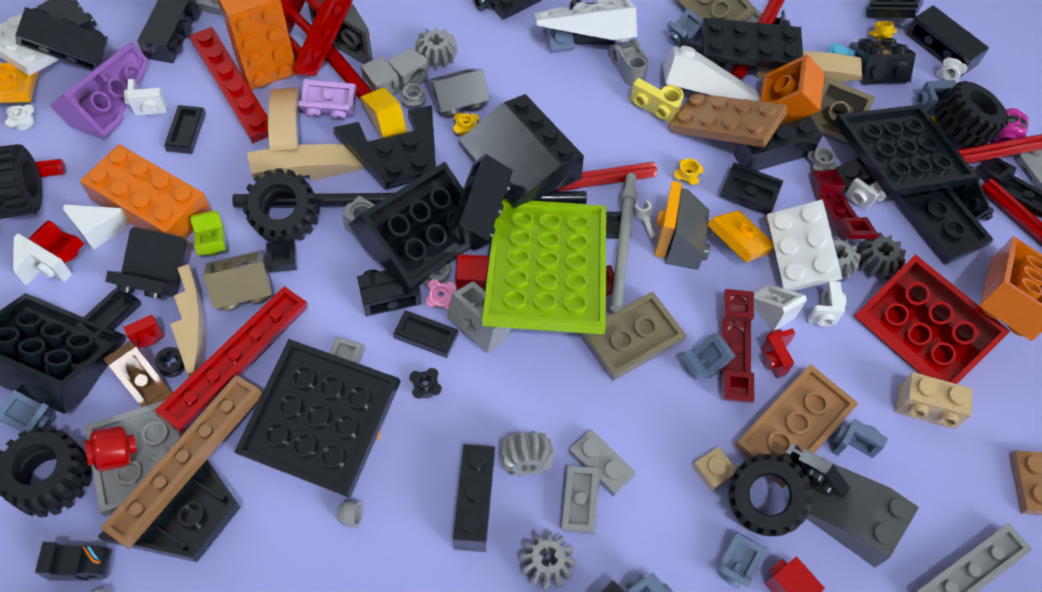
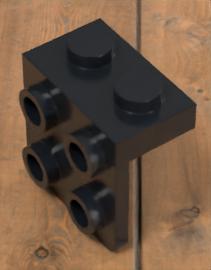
(884, 60)
(150, 263)

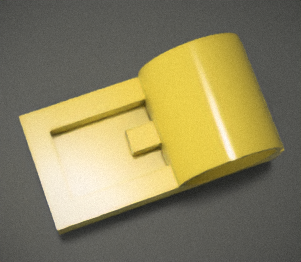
(662, 103)

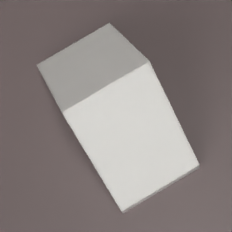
(97, 223)
(778, 305)

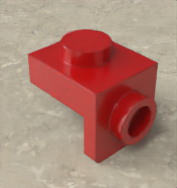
(56, 241)
(775, 352)

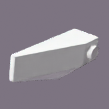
(604, 19)
(693, 71)

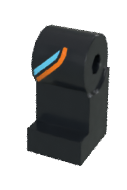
(73, 562)

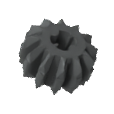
(881, 256)

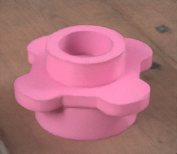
(436, 287)

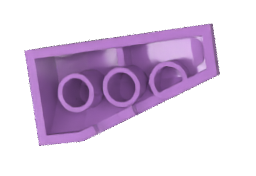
(98, 99)

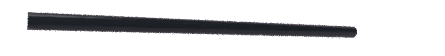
(343, 199)

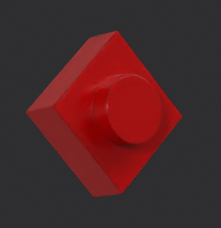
(144, 332)

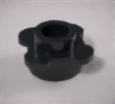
(425, 391)

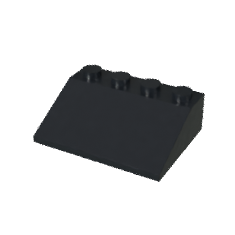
(529, 145)
(411, 227)
(48, 355)

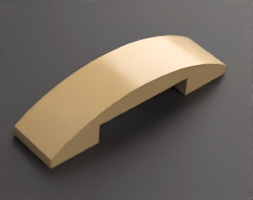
(283, 118)

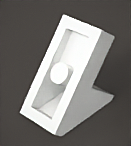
(32, 259)

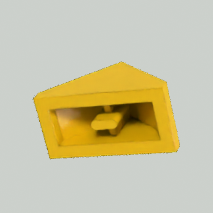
(384, 112)

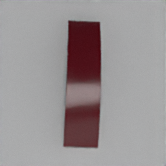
(841, 216)
(735, 329)

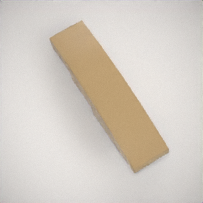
(836, 66)
(310, 159)
(191, 330)

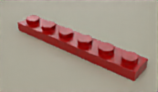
(231, 84)
(230, 360)

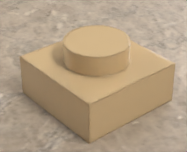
(714, 468)

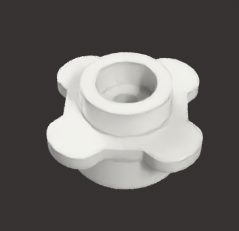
(951, 64)
(20, 117)

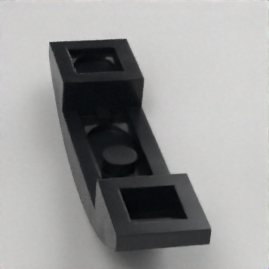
(1022, 191)

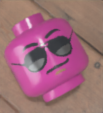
(1016, 127)

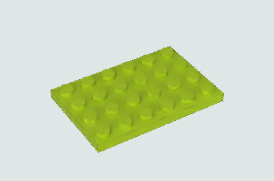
(548, 268)

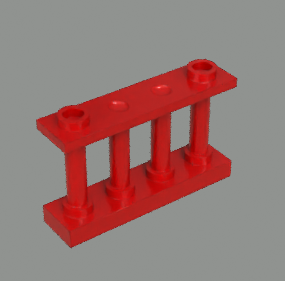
(319, 34)

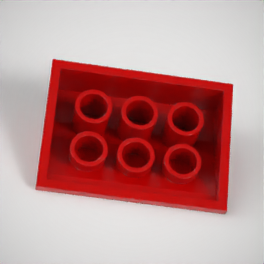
(931, 322)

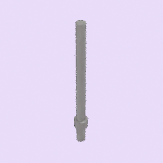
(628, 199)

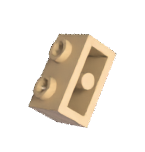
(934, 400)

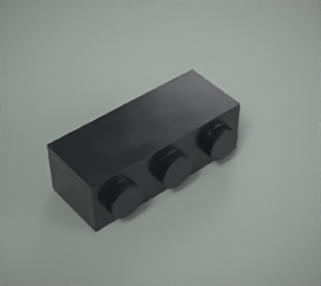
(167, 29)
(61, 38)
(946, 38)
(787, 144)
(481, 201)
(474, 498)

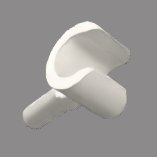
(644, 215)

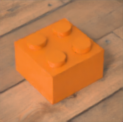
(797, 86)

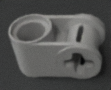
(629, 61)

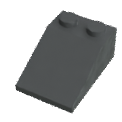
(352, 35)
(866, 520)

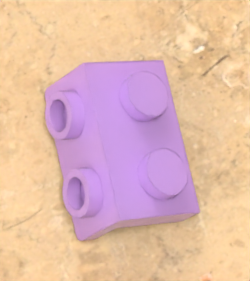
(328, 98)

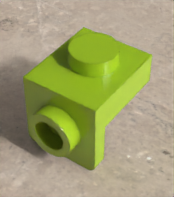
(209, 233)

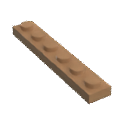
(181, 462)

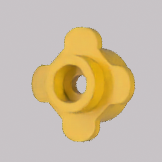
(883, 29)
(462, 128)
(689, 165)

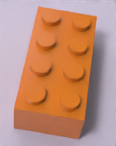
(259, 40)
(144, 192)
(1015, 288)

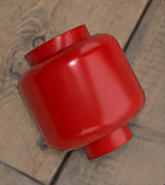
(110, 448)

